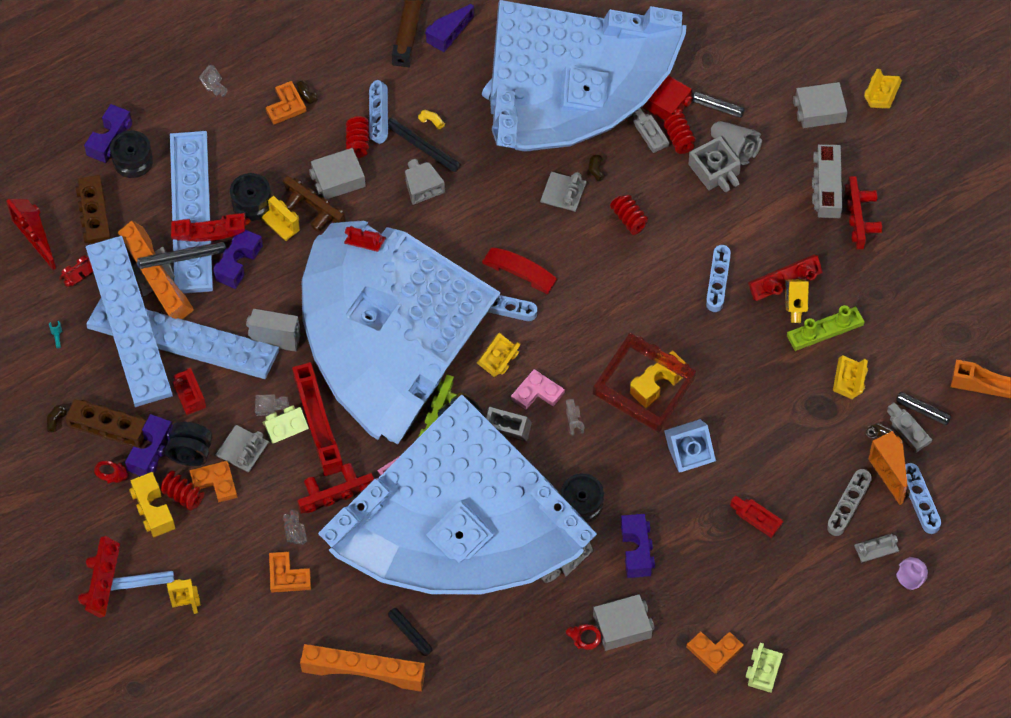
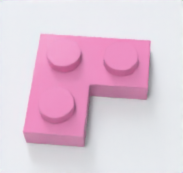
(537, 386)

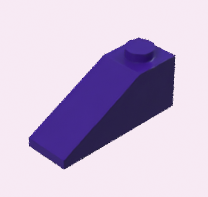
(447, 28)

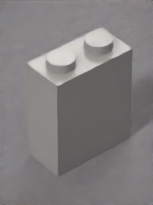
(820, 105)
(337, 174)
(274, 329)
(509, 423)
(623, 622)

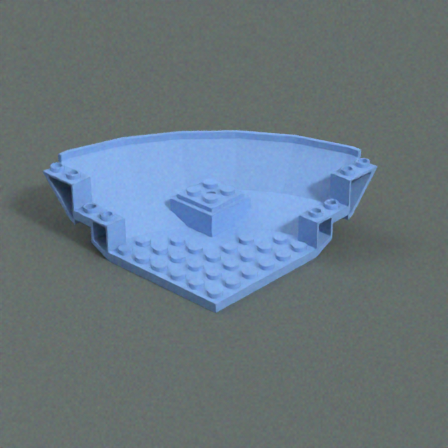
(551, 54)
(418, 323)
(454, 481)

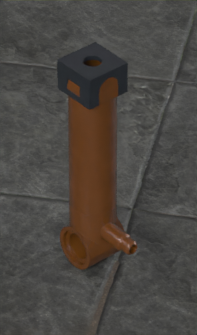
(406, 34)

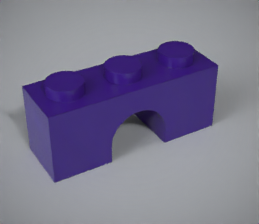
(115, 120)
(243, 246)
(146, 460)
(635, 529)

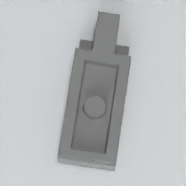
(650, 131)
(908, 428)

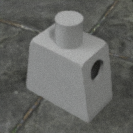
(423, 181)

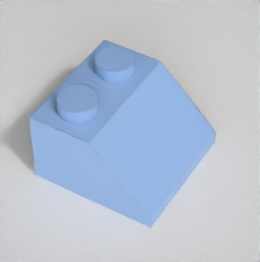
(690, 445)

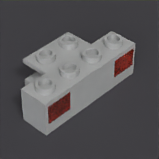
(827, 181)

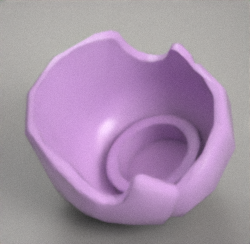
(912, 573)

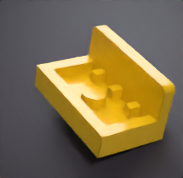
(882, 90)
(281, 219)
(498, 354)
(850, 377)
(183, 593)

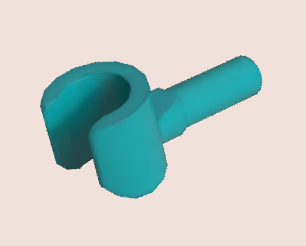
(56, 331)

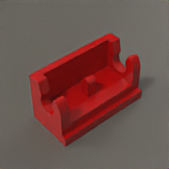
(189, 392)

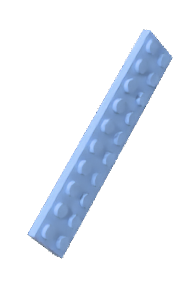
(191, 202)
(129, 321)
(200, 342)

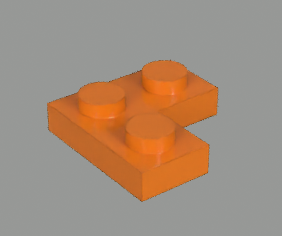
(289, 106)
(217, 476)
(284, 579)
(713, 655)

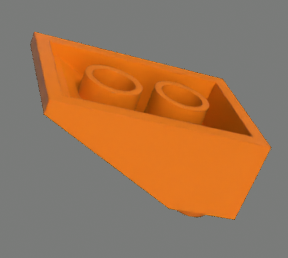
(889, 462)

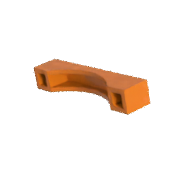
(166, 290)
(978, 379)
(333, 661)

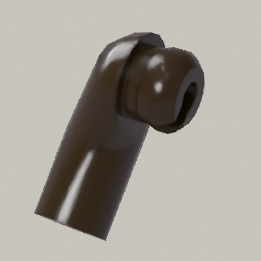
(303, 89)
(594, 169)
(53, 416)
(877, 430)

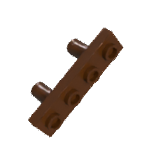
(307, 195)

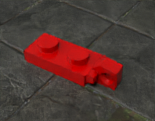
(756, 515)

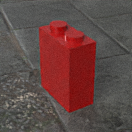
(669, 98)

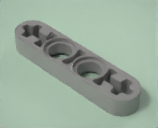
(849, 502)

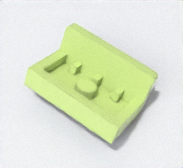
(285, 424)
(764, 669)

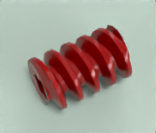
(679, 133)
(357, 135)
(629, 213)
(180, 492)

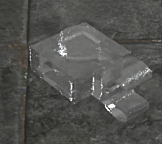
(211, 79)
(268, 404)
(572, 414)
(294, 530)

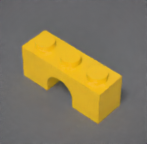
(644, 387)
(146, 490)

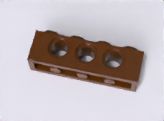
(93, 188)
(96, 425)

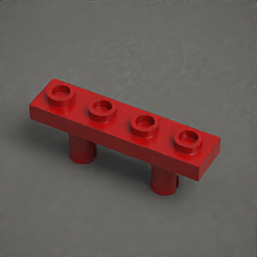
(855, 219)
(775, 282)
(328, 497)
(102, 577)

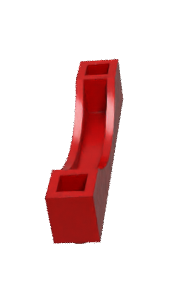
(317, 419)

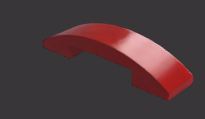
(208, 230)
(521, 267)

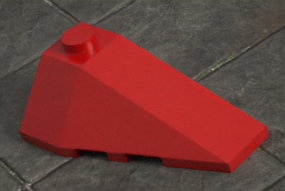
(28, 221)

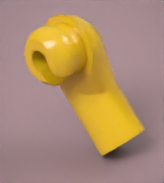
(436, 120)

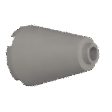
(741, 140)

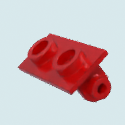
(366, 239)
(72, 275)

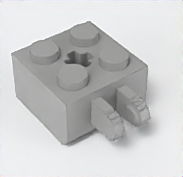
(715, 164)

